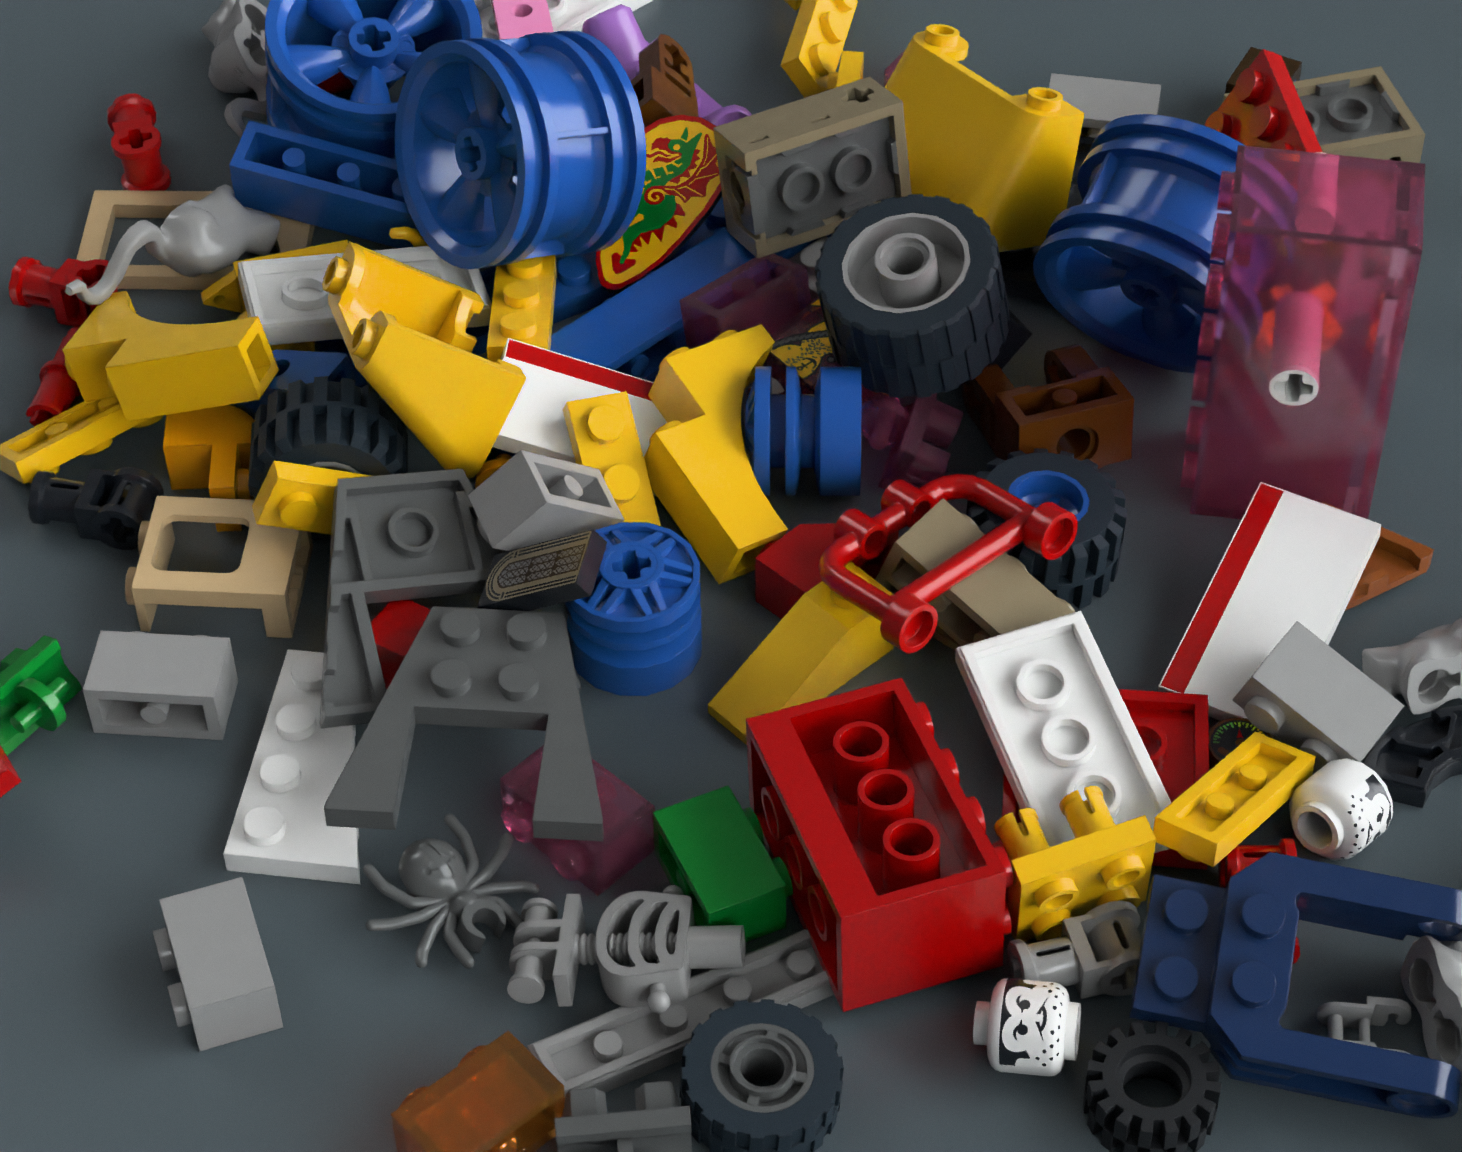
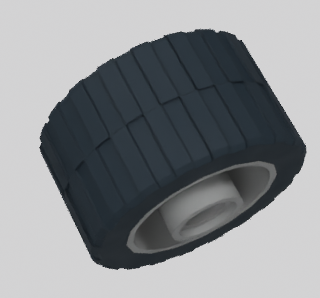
(913, 295)

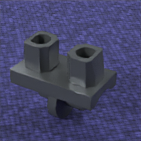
(655, 1126)

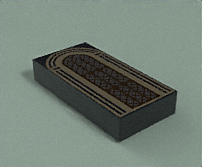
(544, 573)

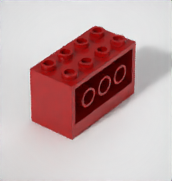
(878, 843)

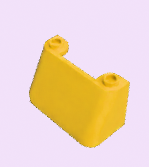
(981, 145)
(416, 354)

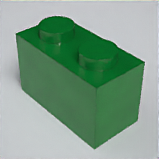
(721, 863)

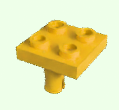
(1075, 876)

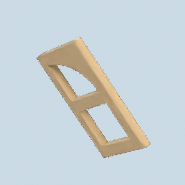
(113, 204)

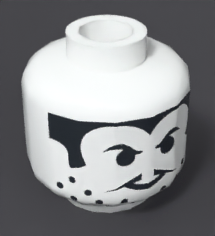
(1340, 809)
(1028, 1027)

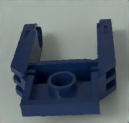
(1225, 967)

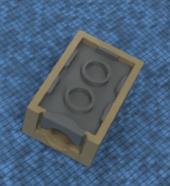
(1361, 116)
(811, 165)

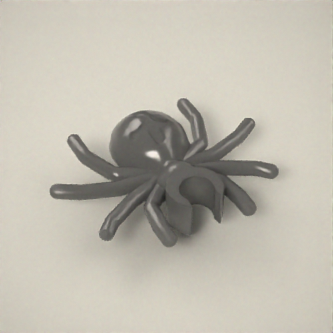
(450, 892)

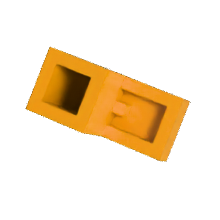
(210, 452)

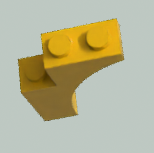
(167, 366)
(700, 454)

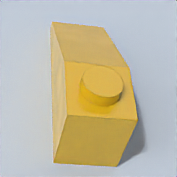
(803, 658)

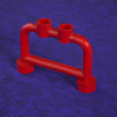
(906, 615)

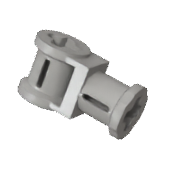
(1087, 954)

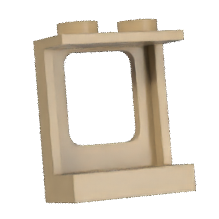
(267, 578)

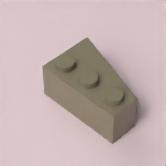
(985, 603)

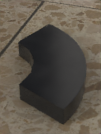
(1419, 756)

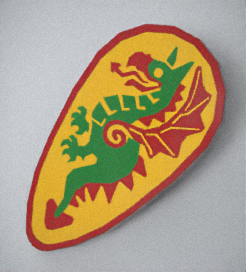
(675, 201)

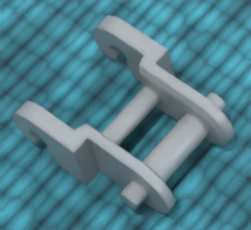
(1360, 1016)

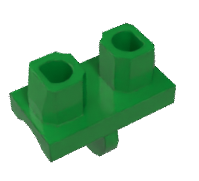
(33, 691)

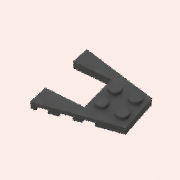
(391, 543)
(479, 673)

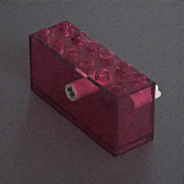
(1302, 327)

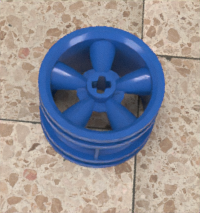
(369, 45)
(519, 148)
(1140, 244)

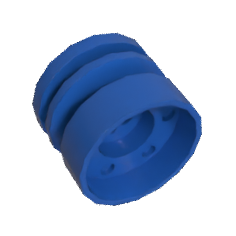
(807, 430)
(643, 615)

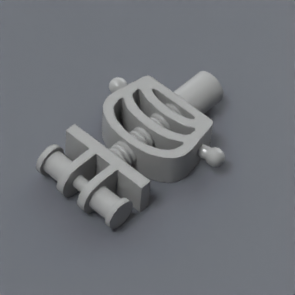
(632, 931)

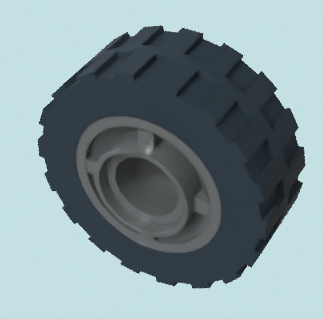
(768, 1045)

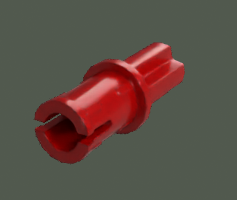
(56, 387)

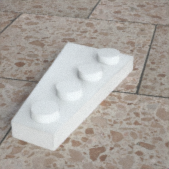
(293, 771)

